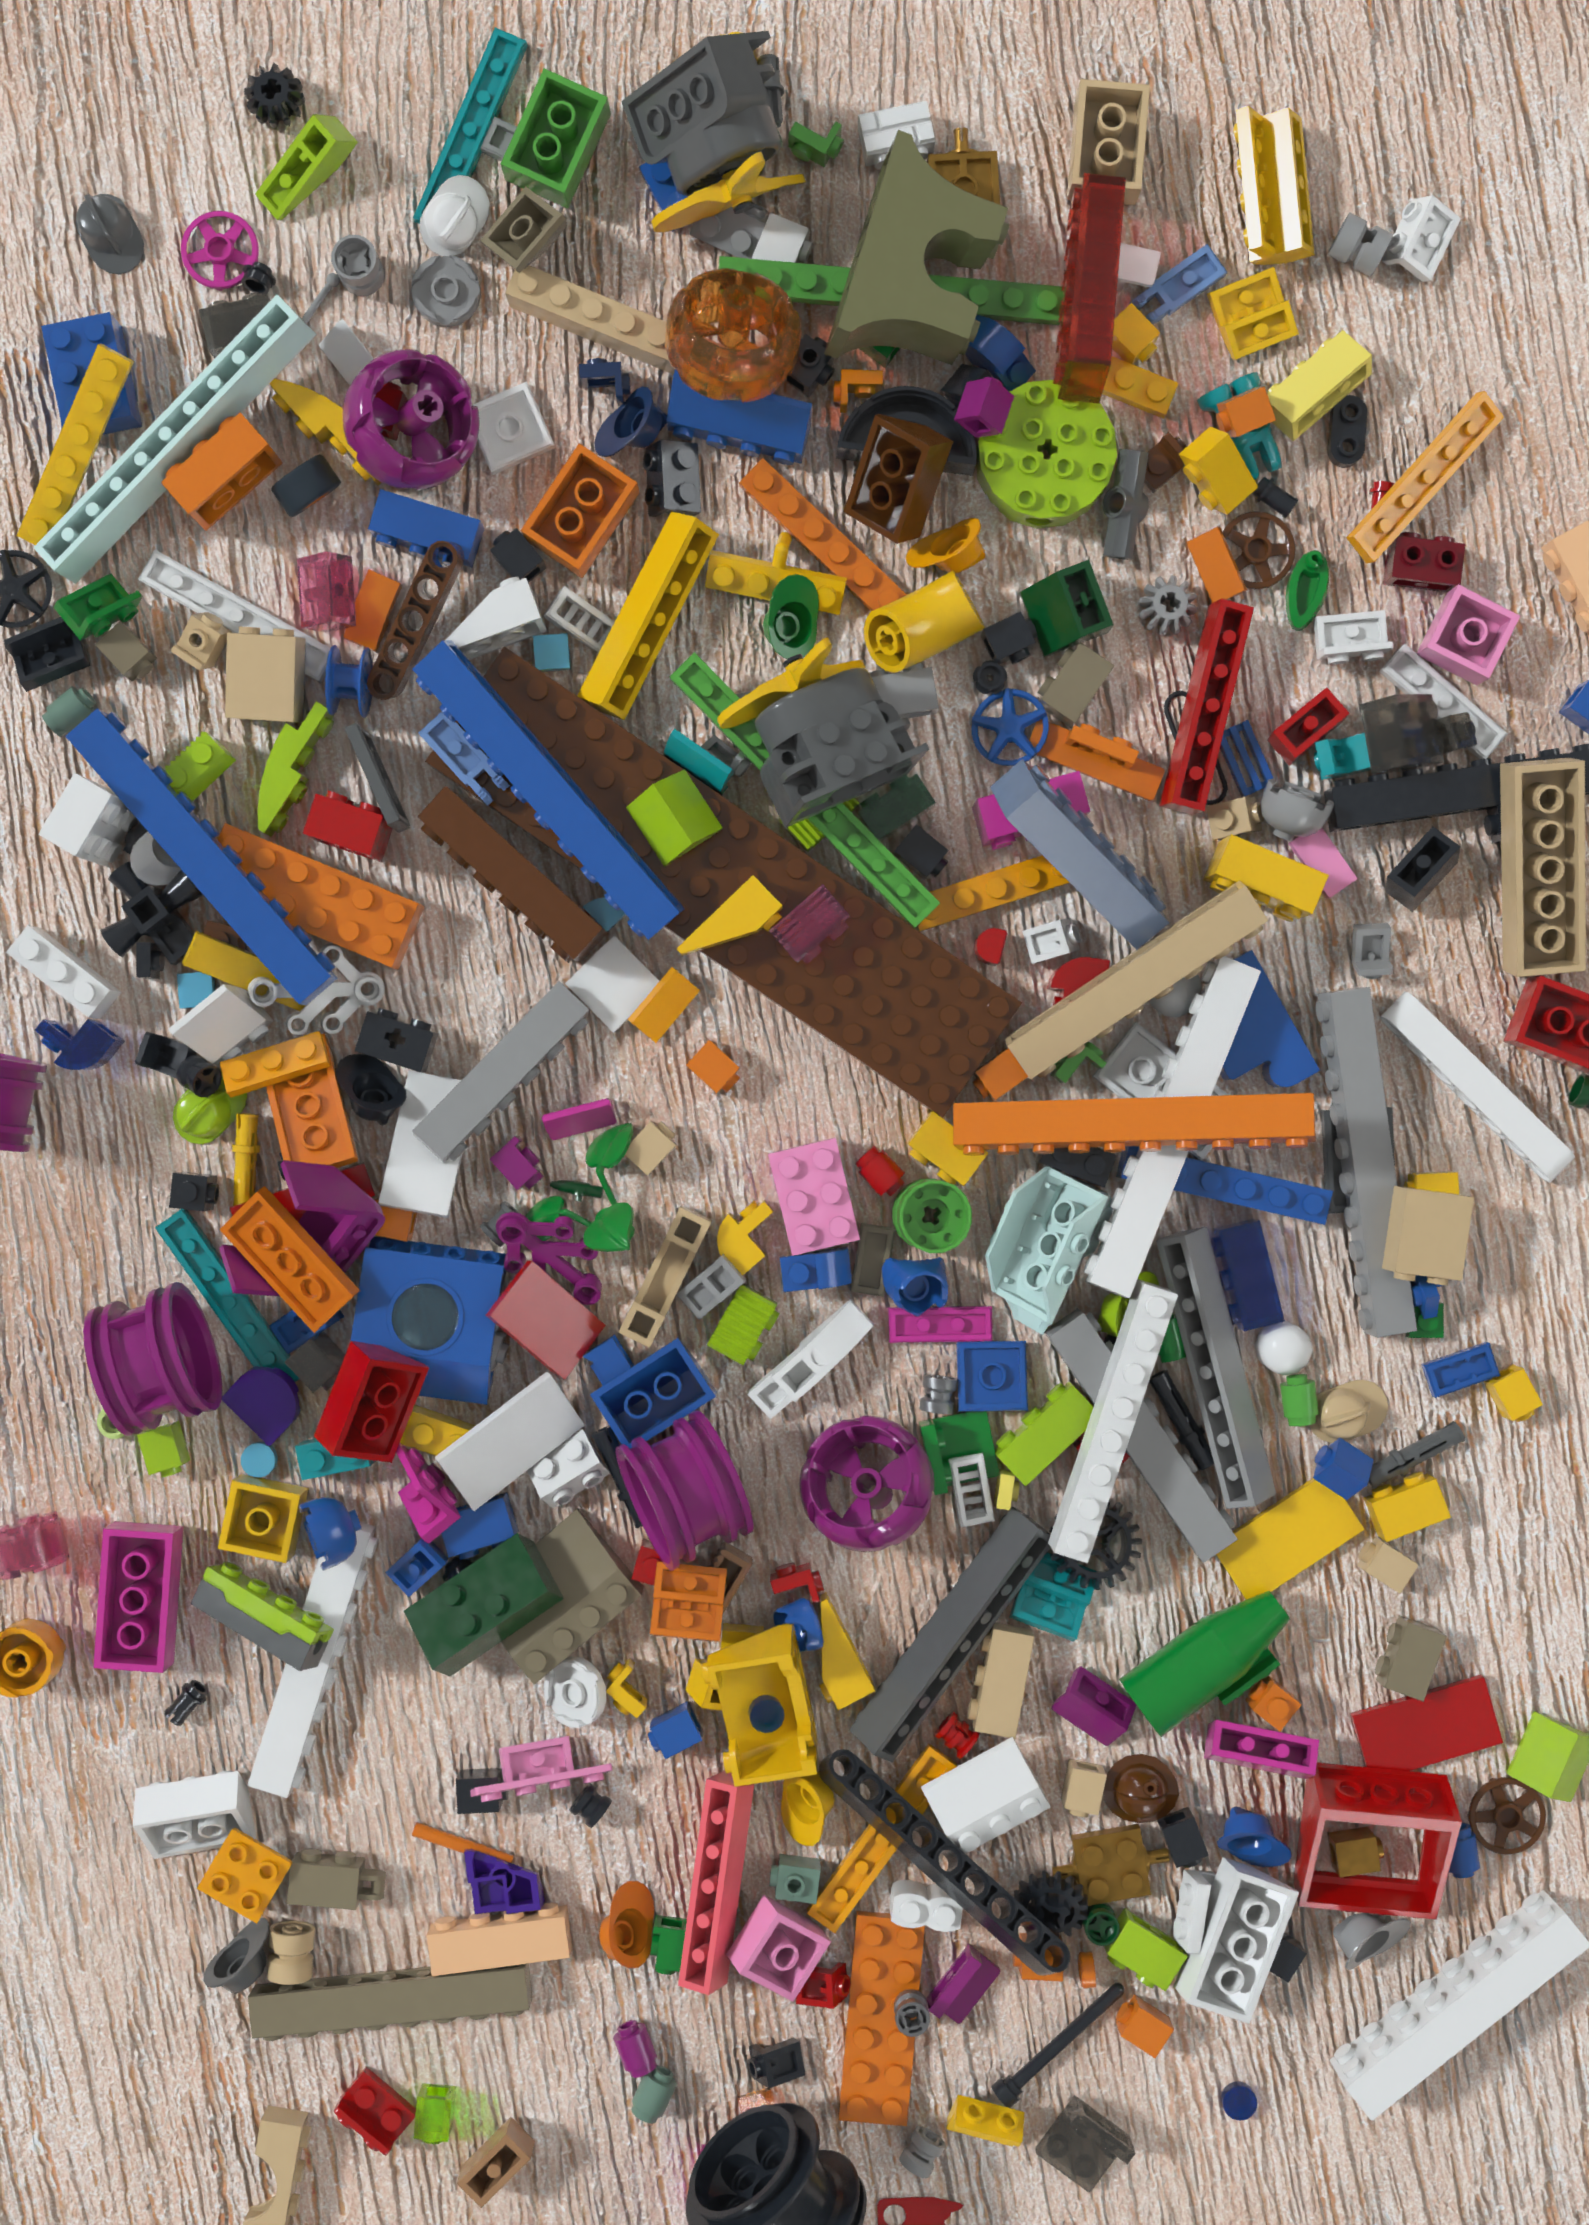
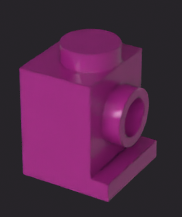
(518, 1164)

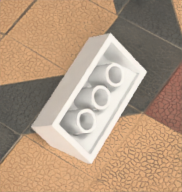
(1239, 1941)

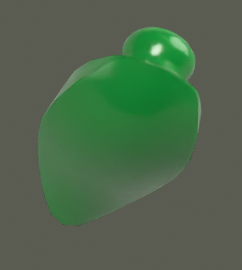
(1306, 589)

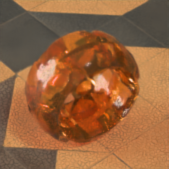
(739, 304)

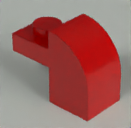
(1075, 974)

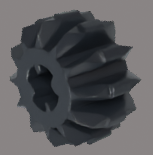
(274, 96)

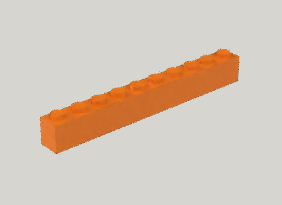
(1135, 1122)

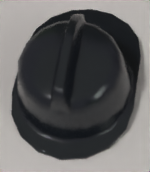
(370, 1086)

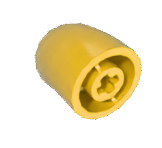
(921, 624)

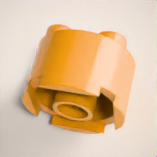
(42, 1652)

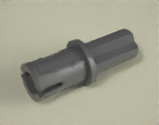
(773, 86)

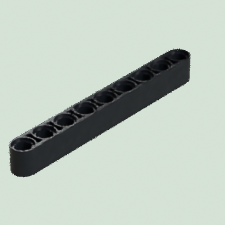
(959, 1864)

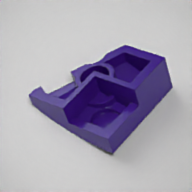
(502, 1885)

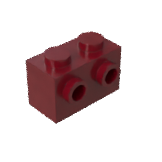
(1424, 562)

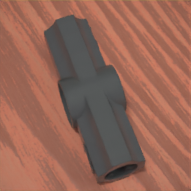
(1125, 504)

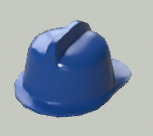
(1252, 1840)

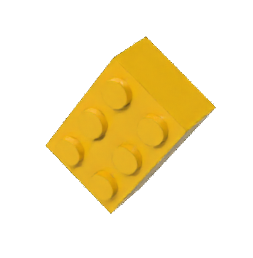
(1270, 877)

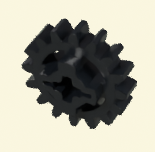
(1052, 1901)

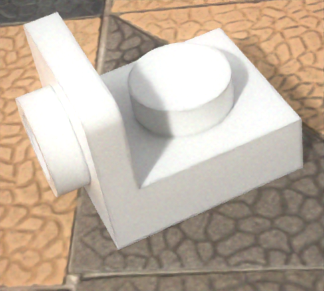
(1052, 940)

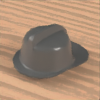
(109, 233)
(240, 1961)

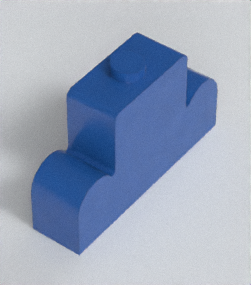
(1267, 1038)

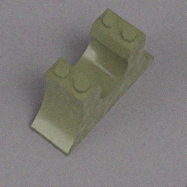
(888, 290)

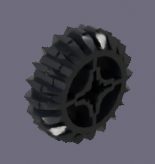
(1114, 1566)

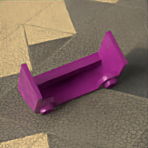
(336, 1217)

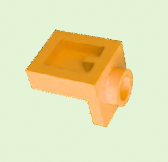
(860, 382)

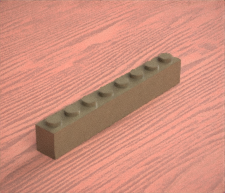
(386, 1999)

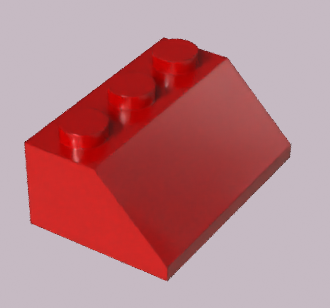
(370, 1403)

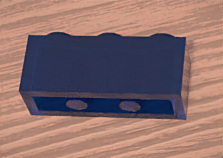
(1247, 1275)

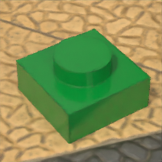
(1428, 1327)

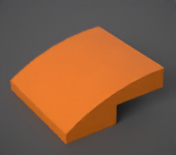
(688, 1602)

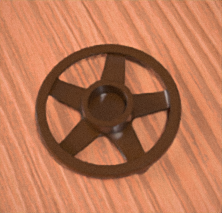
(1259, 548)
(1506, 1815)

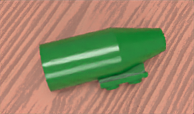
(1209, 1659)

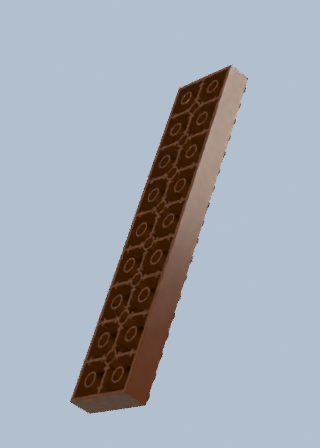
(871, 992)

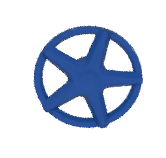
(1009, 726)

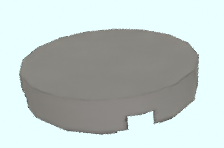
(445, 290)

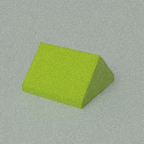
(673, 817)
(1551, 1757)

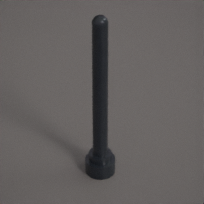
(1009, 2088)

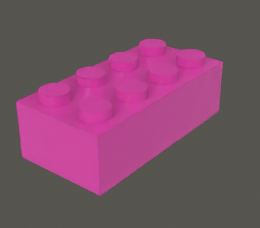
(138, 1596)

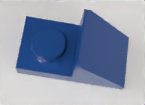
(417, 1566)

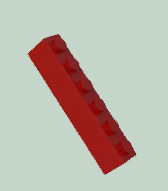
(1206, 706)

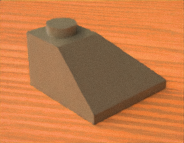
(524, 230)

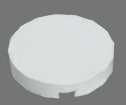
(575, 1692)

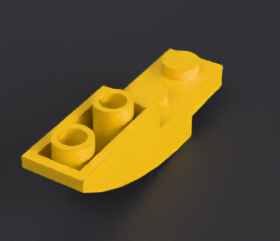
(316, 417)

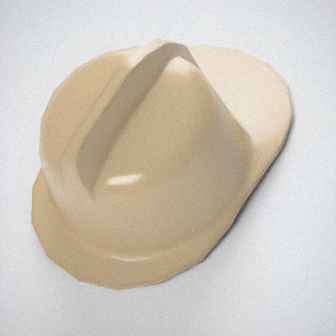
(1349, 1411)

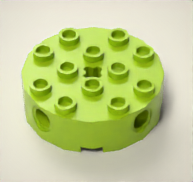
(1053, 489)

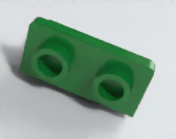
(97, 607)

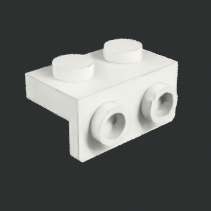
(1351, 636)
(568, 1470)
(1192, 1909)

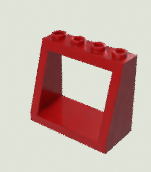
(1383, 1799)

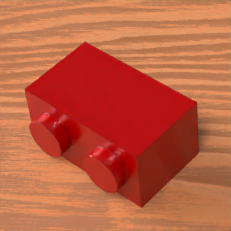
(1308, 726)

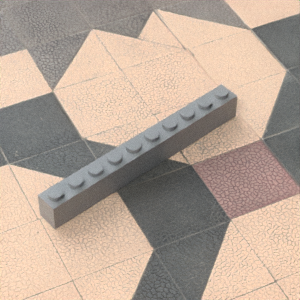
(1365, 1155)

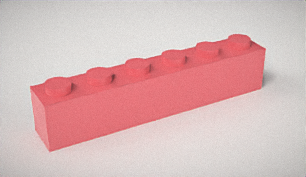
(715, 1884)

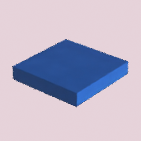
(992, 1376)

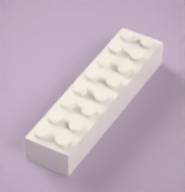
(1458, 2003)

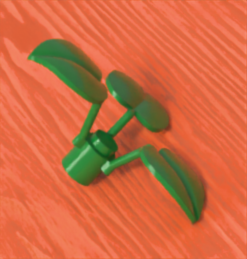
(612, 1225)

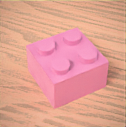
(1468, 635)
(778, 1948)

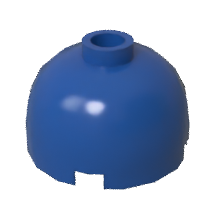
(330, 1530)

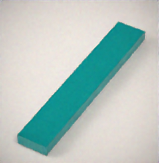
(477, 112)
(234, 1310)

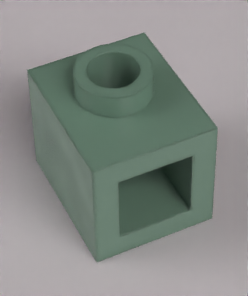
(796, 1878)

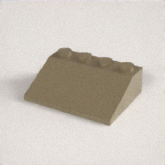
(594, 1592)

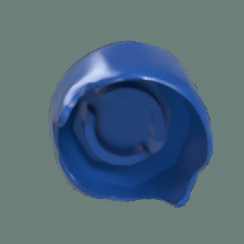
(805, 1621)

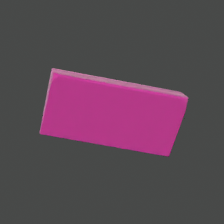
(579, 1119)

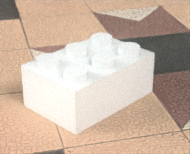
(88, 821)

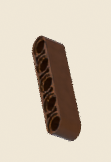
(401, 630)

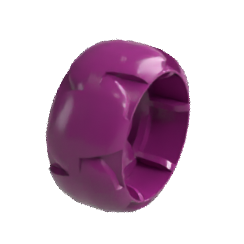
(438, 394)
(909, 1473)

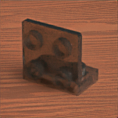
(1084, 2144)

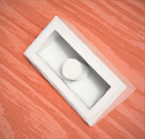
(345, 351)

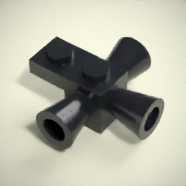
(152, 914)

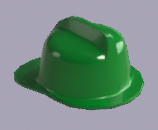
(792, 616)

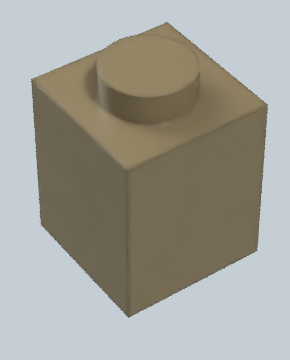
(126, 652)

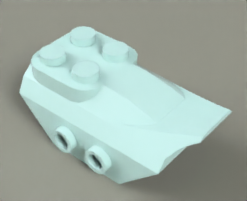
(1042, 1241)

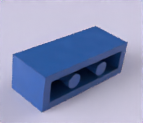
(419, 524)

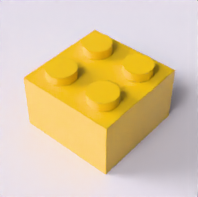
(262, 1518)

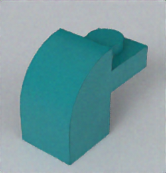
(1341, 756)

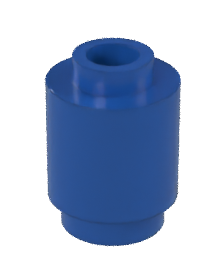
(1465, 1856)

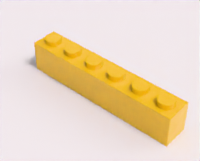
(648, 615)

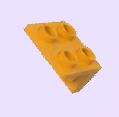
(245, 1875)

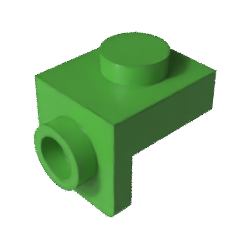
(812, 146)
(1067, 1066)

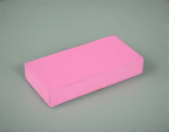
(1321, 854)

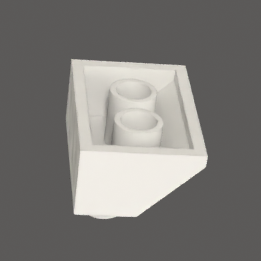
(986, 1796)
(192, 1813)

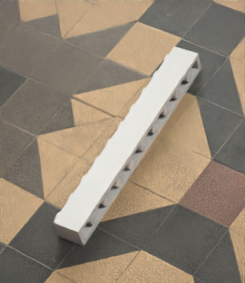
(1154, 1174)

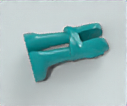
(1253, 441)

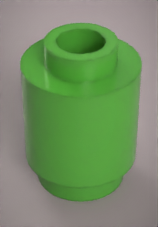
(1299, 1400)

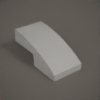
(711, 1286)

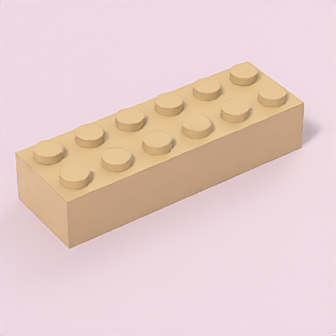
(1543, 866)

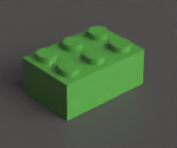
(556, 138)

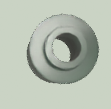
(69, 710)
(653, 2094)

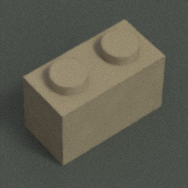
(1075, 685)
(1410, 1657)

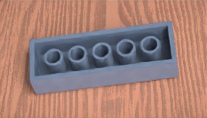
(1080, 853)

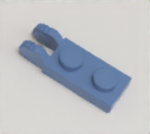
(1182, 283)
(459, 755)

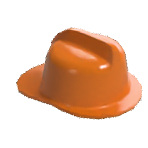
(628, 1928)

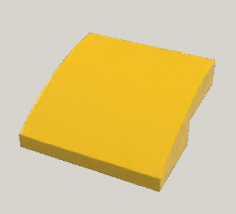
(1252, 313)

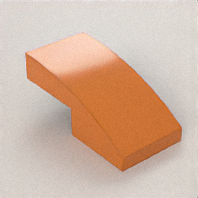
(372, 610)

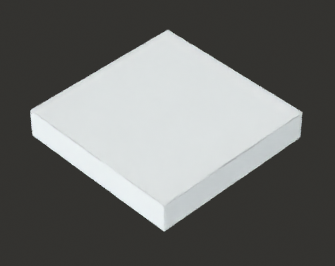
(512, 428)
(613, 983)

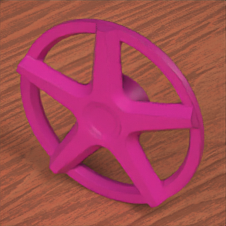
(219, 249)

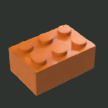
(221, 471)
(580, 510)

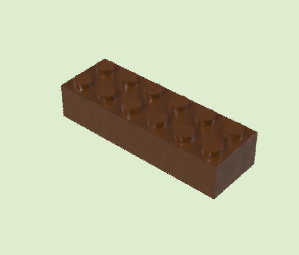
(508, 871)

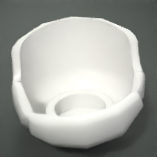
(1179, 999)
(1283, 1348)

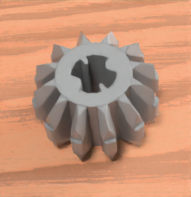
(1178, 600)

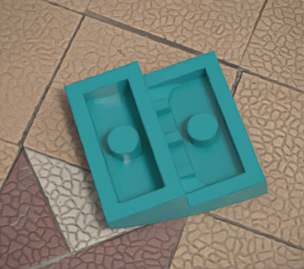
(698, 762)
(1051, 1601)

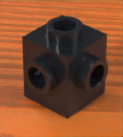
(812, 366)

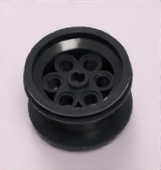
(771, 2172)

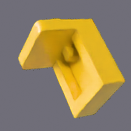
(625, 1696)

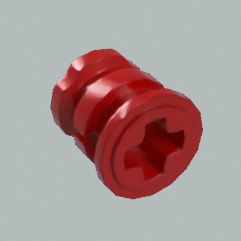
(957, 1734)

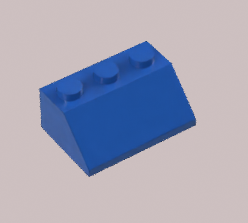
(654, 1393)

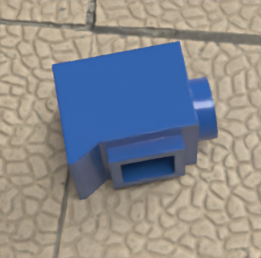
(609, 1359)

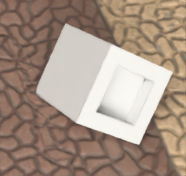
(1137, 266)

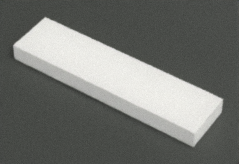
(1416, 676)

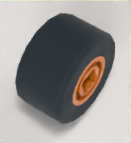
(305, 485)

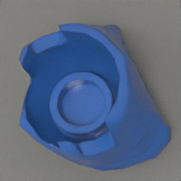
(916, 1283)

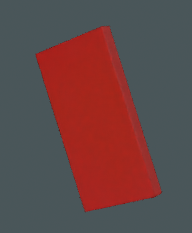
(1420, 1733)

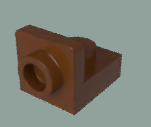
(1164, 461)

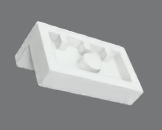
(1422, 237)

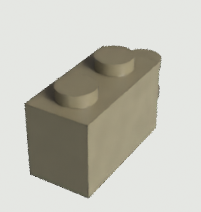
(332, 1880)

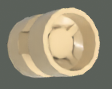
(291, 1957)

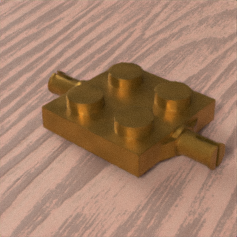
(968, 168)
(1112, 1864)

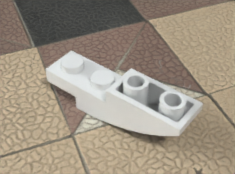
(811, 1360)

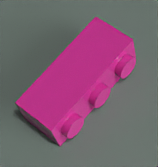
(1261, 1749)

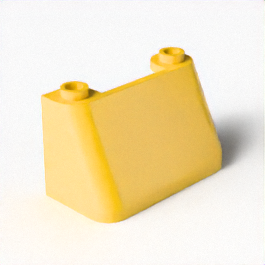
(759, 1667)

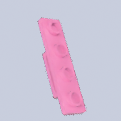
(538, 1764)

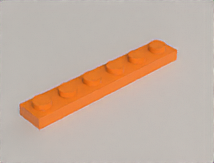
(819, 536)

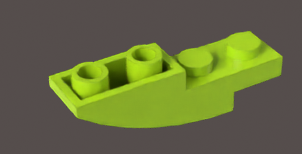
(281, 780)

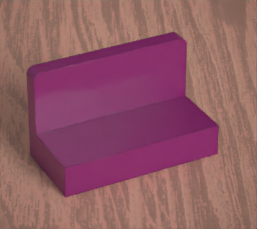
(1095, 1707)
(962, 1985)

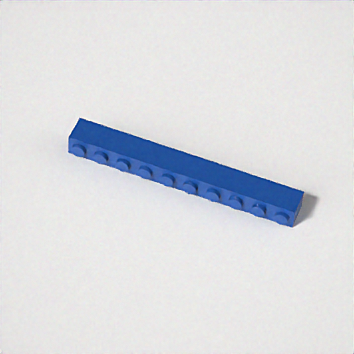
(547, 788)
(202, 857)

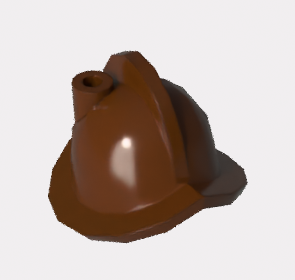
(1140, 1789)

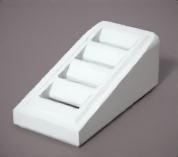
(552, 616)
(977, 1515)

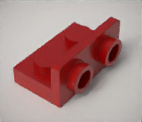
(374, 2111)

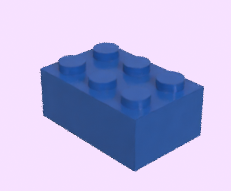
(69, 353)

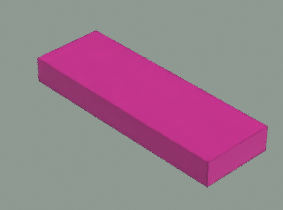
(941, 1324)

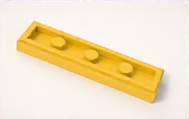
(230, 965)

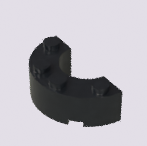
(916, 406)

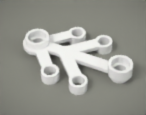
(336, 989)

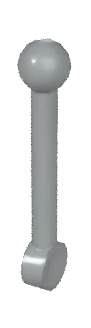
(332, 281)

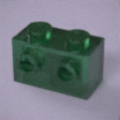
(895, 808)

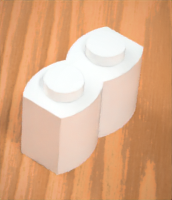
(917, 1905)

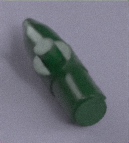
(578, 1188)

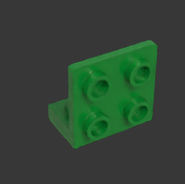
(957, 1437)

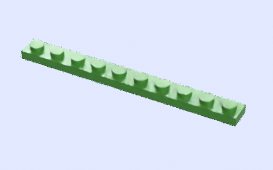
(826, 284)
(835, 824)

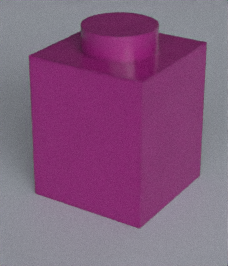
(984, 407)

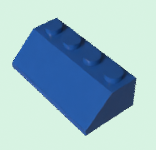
(764, 426)

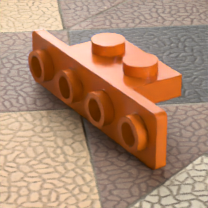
(1099, 758)

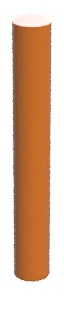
(455, 1842)

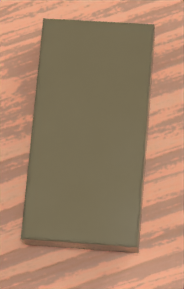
(872, 1251)

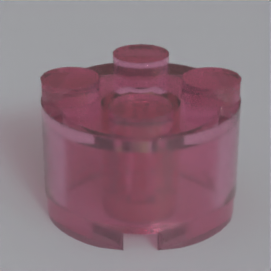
(32, 1545)

